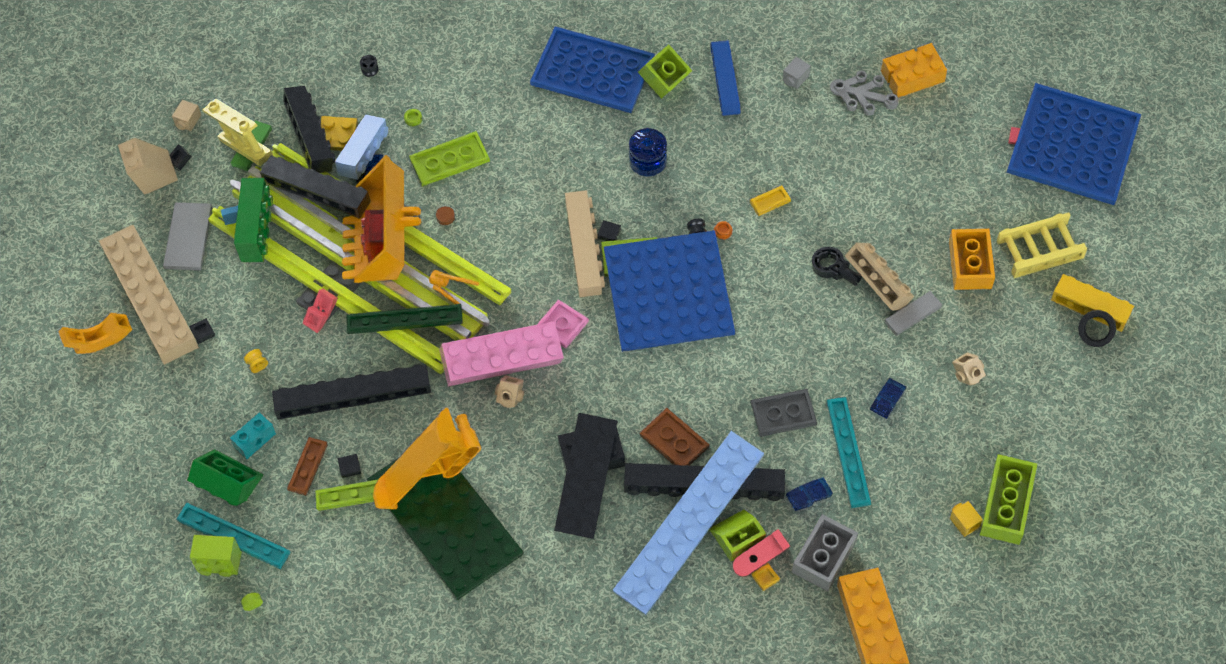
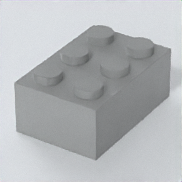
(825, 552)

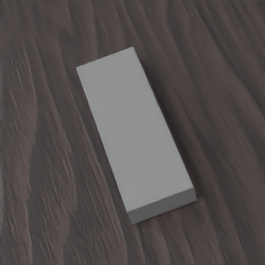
(913, 313)

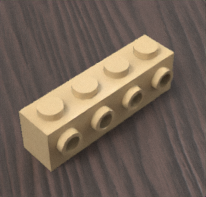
(879, 276)

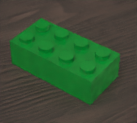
(253, 220)

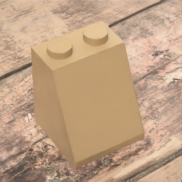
(147, 165)

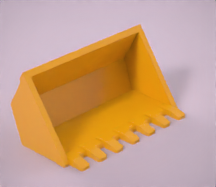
(386, 193)

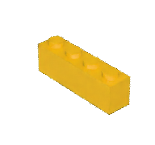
(1085, 298)

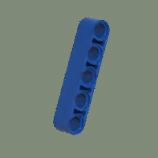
(725, 78)

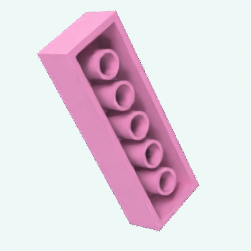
(501, 353)

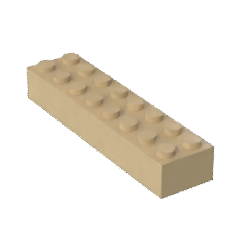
(148, 294)

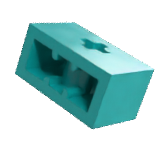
(253, 435)

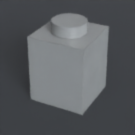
(796, 73)

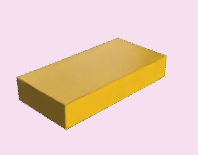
(770, 200)

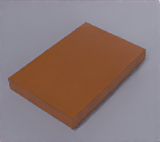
(674, 439)

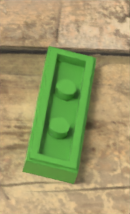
(260, 133)

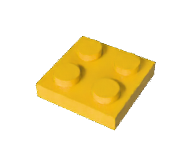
(338, 130)

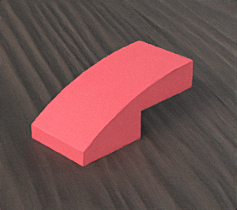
(316, 318)

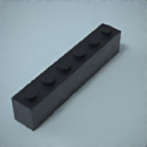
(308, 129)
(315, 186)

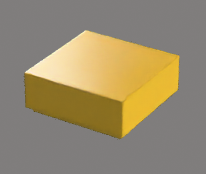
(765, 577)

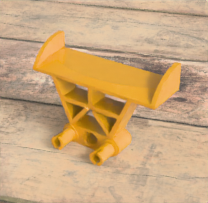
(434, 452)

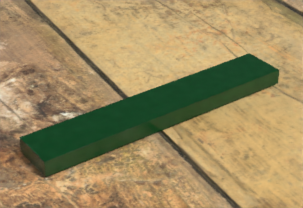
(404, 319)

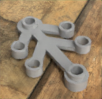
(862, 92)

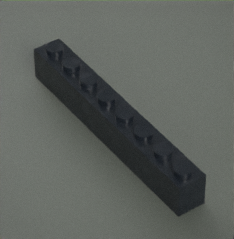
(351, 391)
(676, 480)

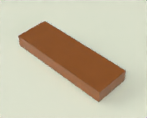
(307, 466)

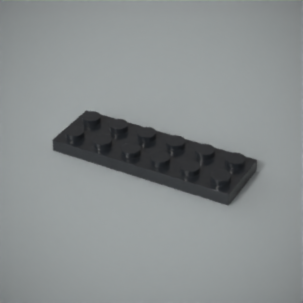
(586, 475)

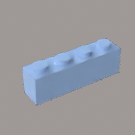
(361, 147)

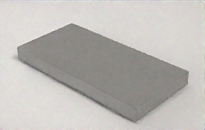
(187, 236)

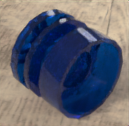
(647, 152)

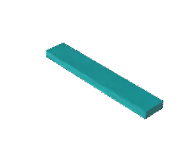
(848, 452)
(247, 541)

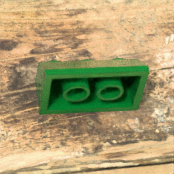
(224, 477)

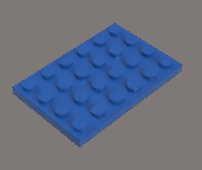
(591, 69)

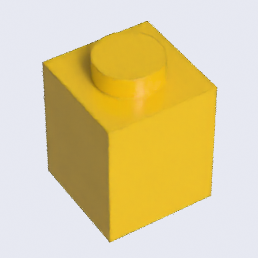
(965, 518)

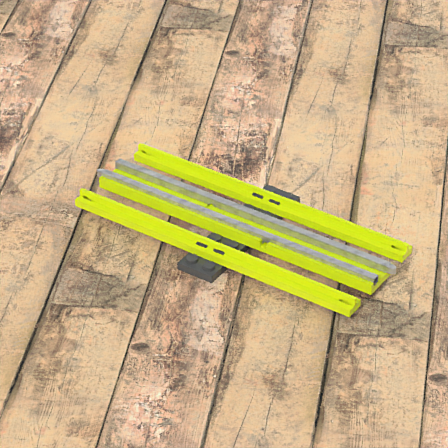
(410, 290)

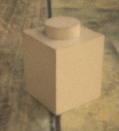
(186, 115)

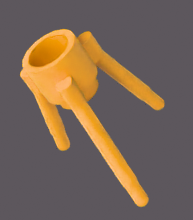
(441, 279)

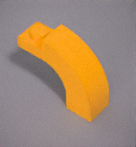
(93, 339)

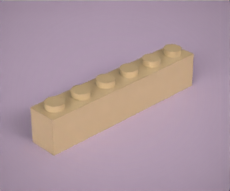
(583, 243)

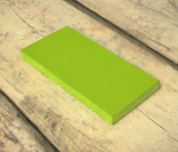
(449, 158)

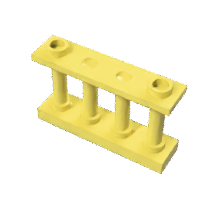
(238, 132)
(1041, 262)

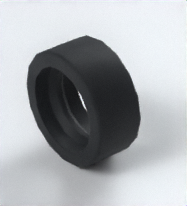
(1092, 342)

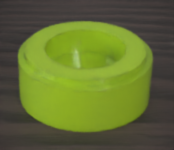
(413, 117)
(251, 601)

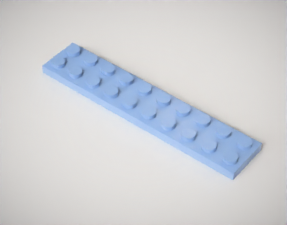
(688, 523)

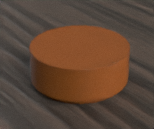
(445, 215)

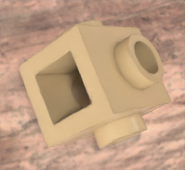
(969, 369)
(509, 391)

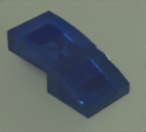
(888, 398)
(808, 493)

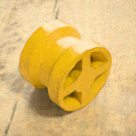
(255, 360)

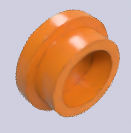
(723, 230)

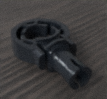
(838, 270)

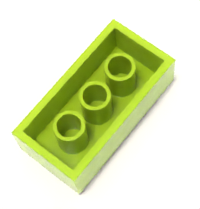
(1008, 499)

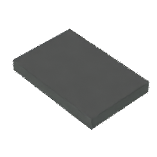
(783, 412)

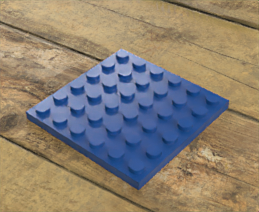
(1074, 144)
(668, 291)

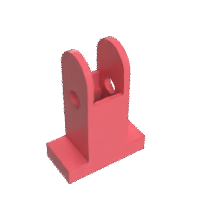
(764, 551)

